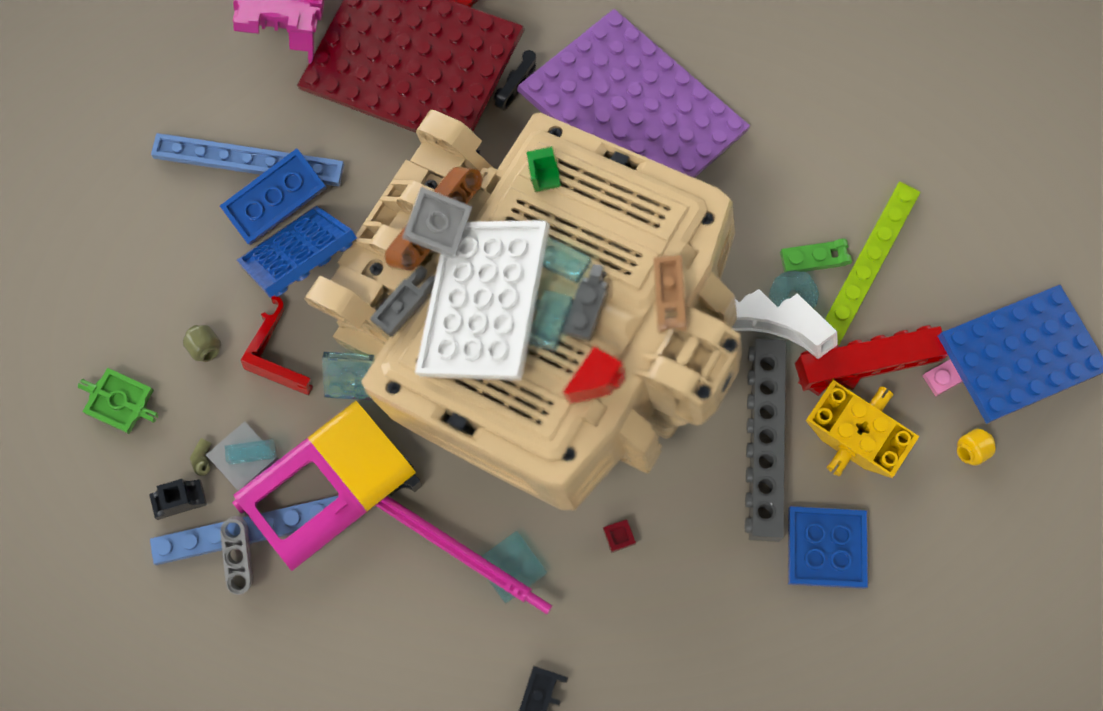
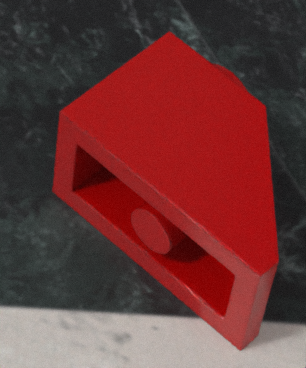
(595, 377)

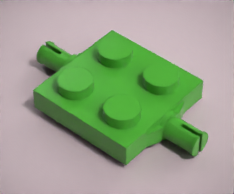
(118, 400)

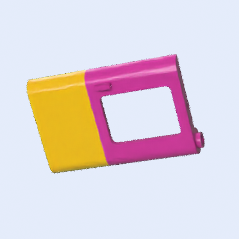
(353, 459)

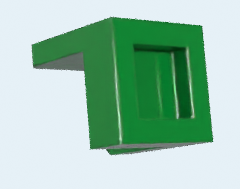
(543, 169)

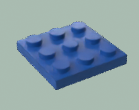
(827, 547)

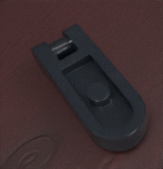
(505, 95)

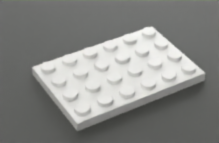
(484, 302)

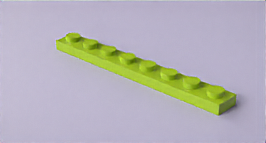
(871, 258)

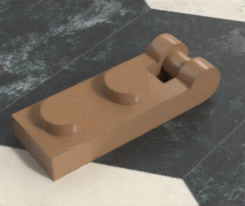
(670, 293)

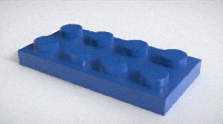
(273, 196)

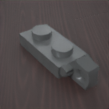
(587, 305)

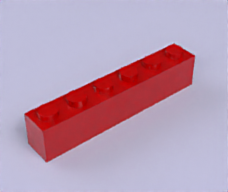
(871, 357)

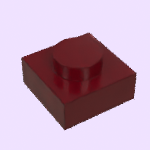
(619, 536)

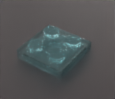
(344, 375)
(517, 560)

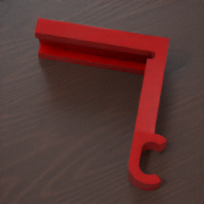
(254, 363)

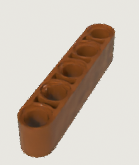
(458, 184)

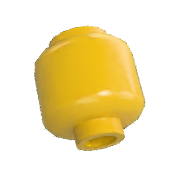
(976, 447)

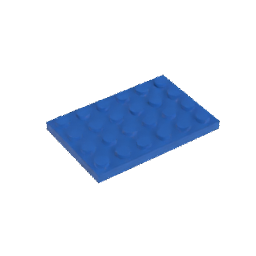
(296, 251)
(1022, 353)

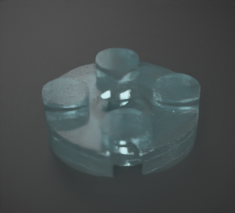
(797, 281)

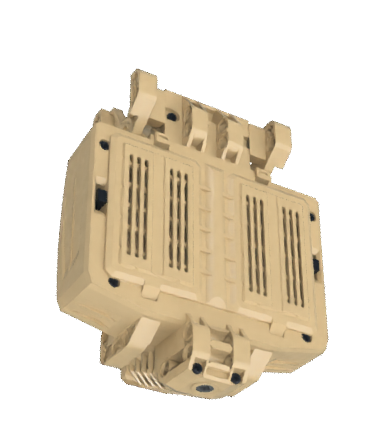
(621, 216)

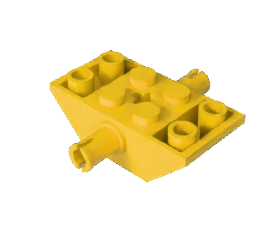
(883, 440)

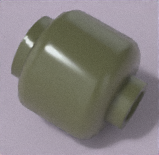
(201, 343)

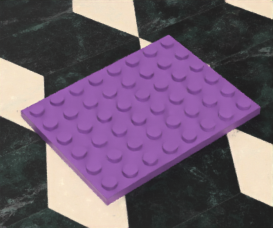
(635, 97)

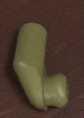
(199, 459)

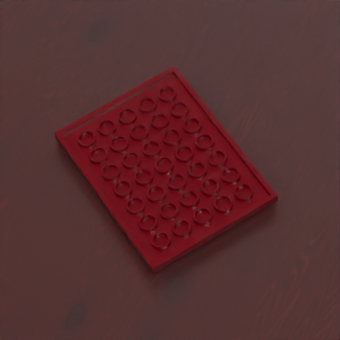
(411, 59)

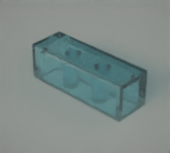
(250, 452)

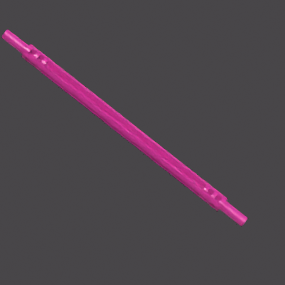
(463, 553)

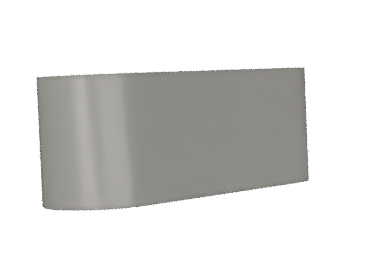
(231, 566)

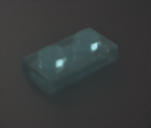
(565, 261)

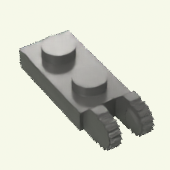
(403, 302)

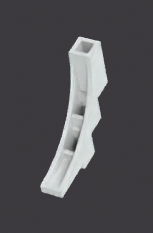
(790, 320)

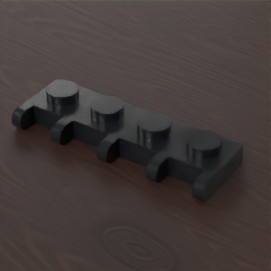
(540, 689)

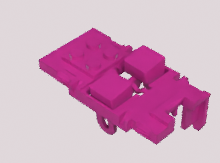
(296, 16)

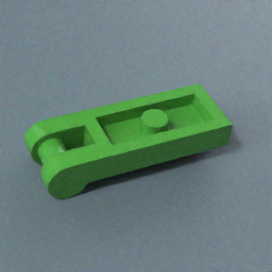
(815, 256)

